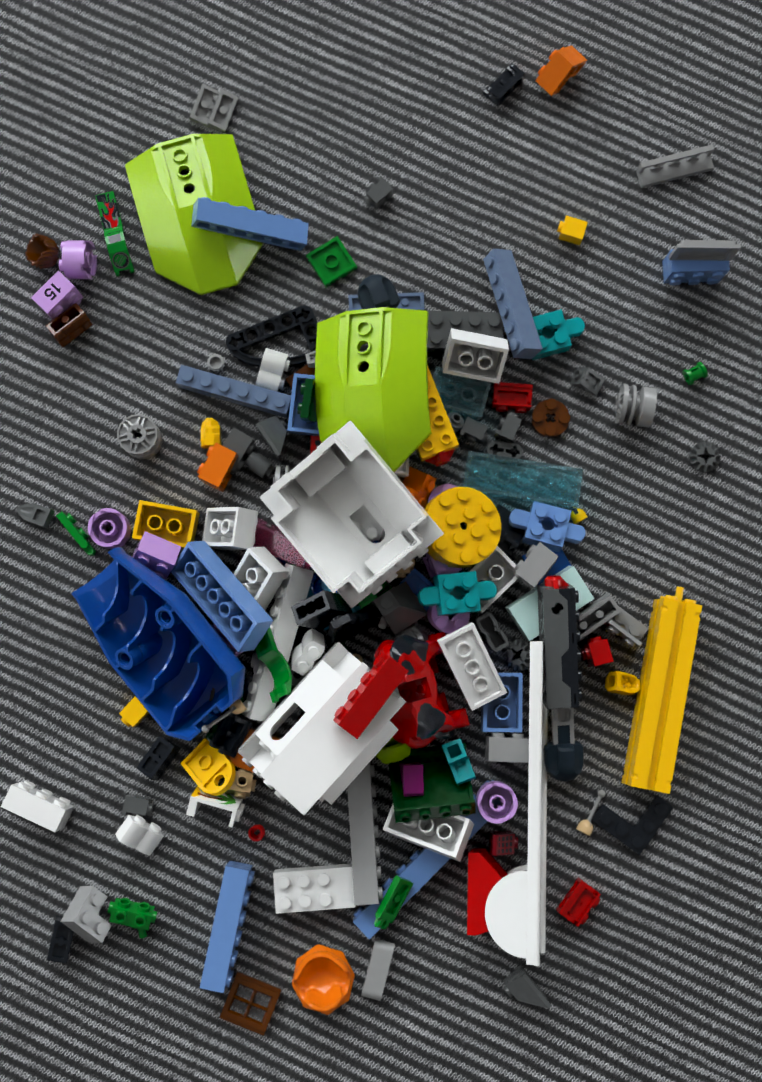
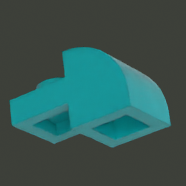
(459, 761)

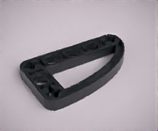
(280, 329)

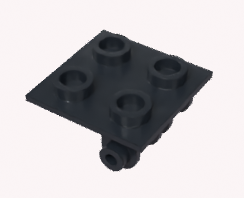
(509, 536)

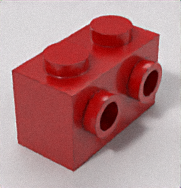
(596, 651)

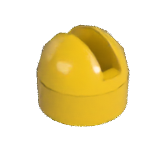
(576, 518)

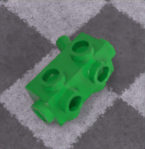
(132, 914)

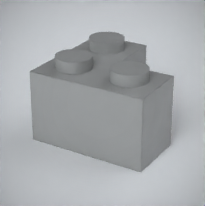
(536, 566)
(507, 749)
(83, 915)

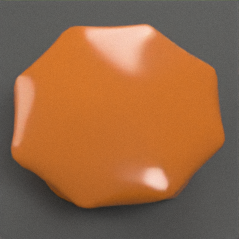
(323, 979)

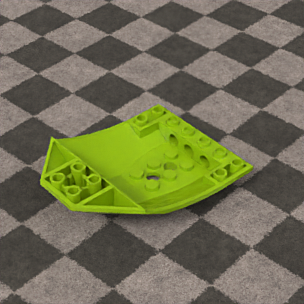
(182, 253)
(387, 399)

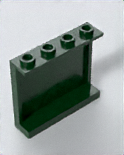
(441, 793)

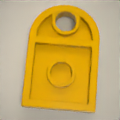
(207, 767)

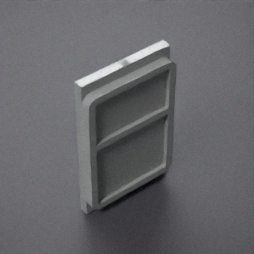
(705, 250)

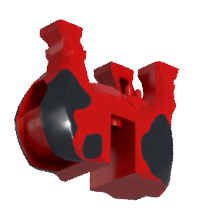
(424, 712)

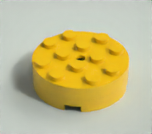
(468, 524)

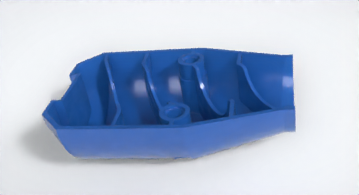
(161, 646)

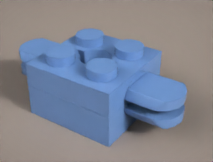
(546, 525)

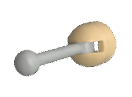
(237, 708)
(586, 826)

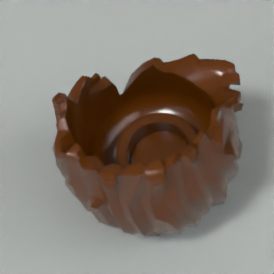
(42, 251)

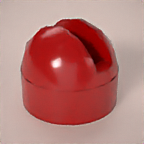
(252, 836)

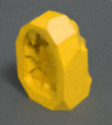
(210, 433)
(622, 683)

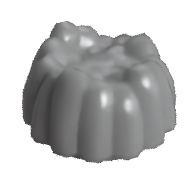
(215, 363)

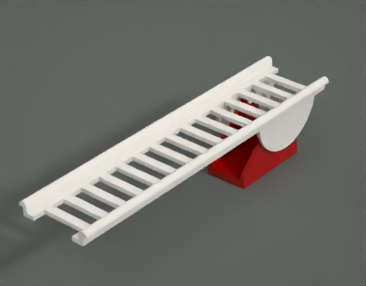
(514, 901)

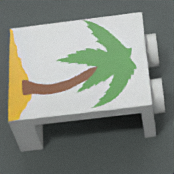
(222, 801)

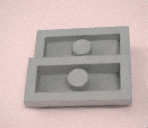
(213, 108)

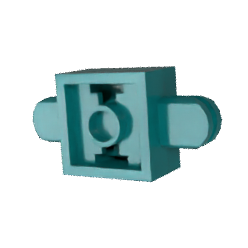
(556, 332)
(457, 593)

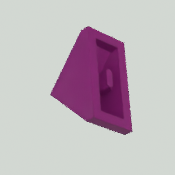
(412, 778)

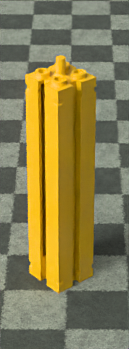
(662, 693)

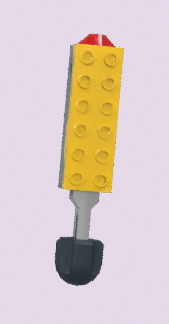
(439, 447)

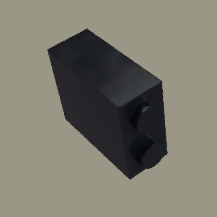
(320, 609)

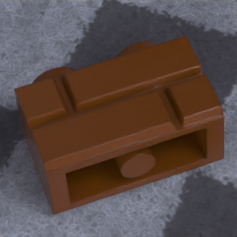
(69, 325)

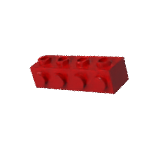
(370, 695)

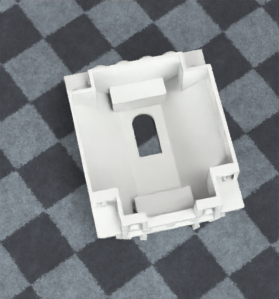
(315, 510)
(317, 754)

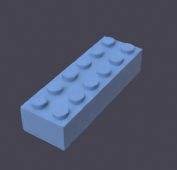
(221, 596)
(225, 930)

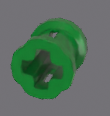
(695, 373)

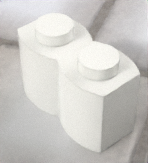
(272, 370)
(307, 652)
(139, 834)

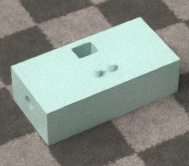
(525, 608)

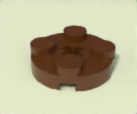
(550, 407)

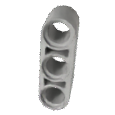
(377, 969)

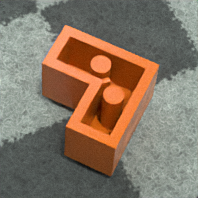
(562, 66)
(217, 467)
(419, 485)

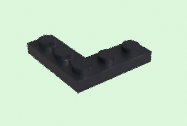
(640, 834)

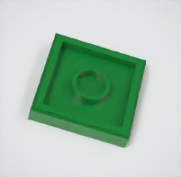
(331, 261)

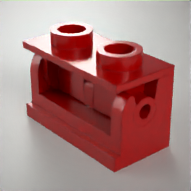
(512, 397)
(578, 902)

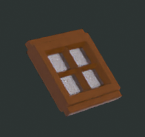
(250, 1003)

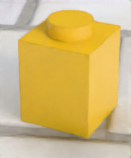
(572, 230)
(133, 713)

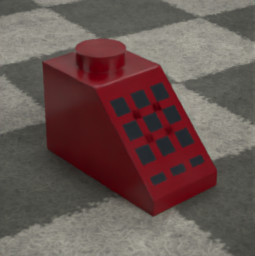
(502, 842)

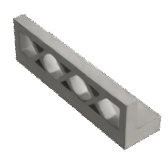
(675, 166)

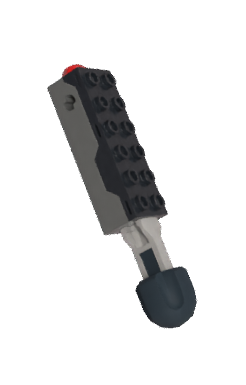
(560, 675)

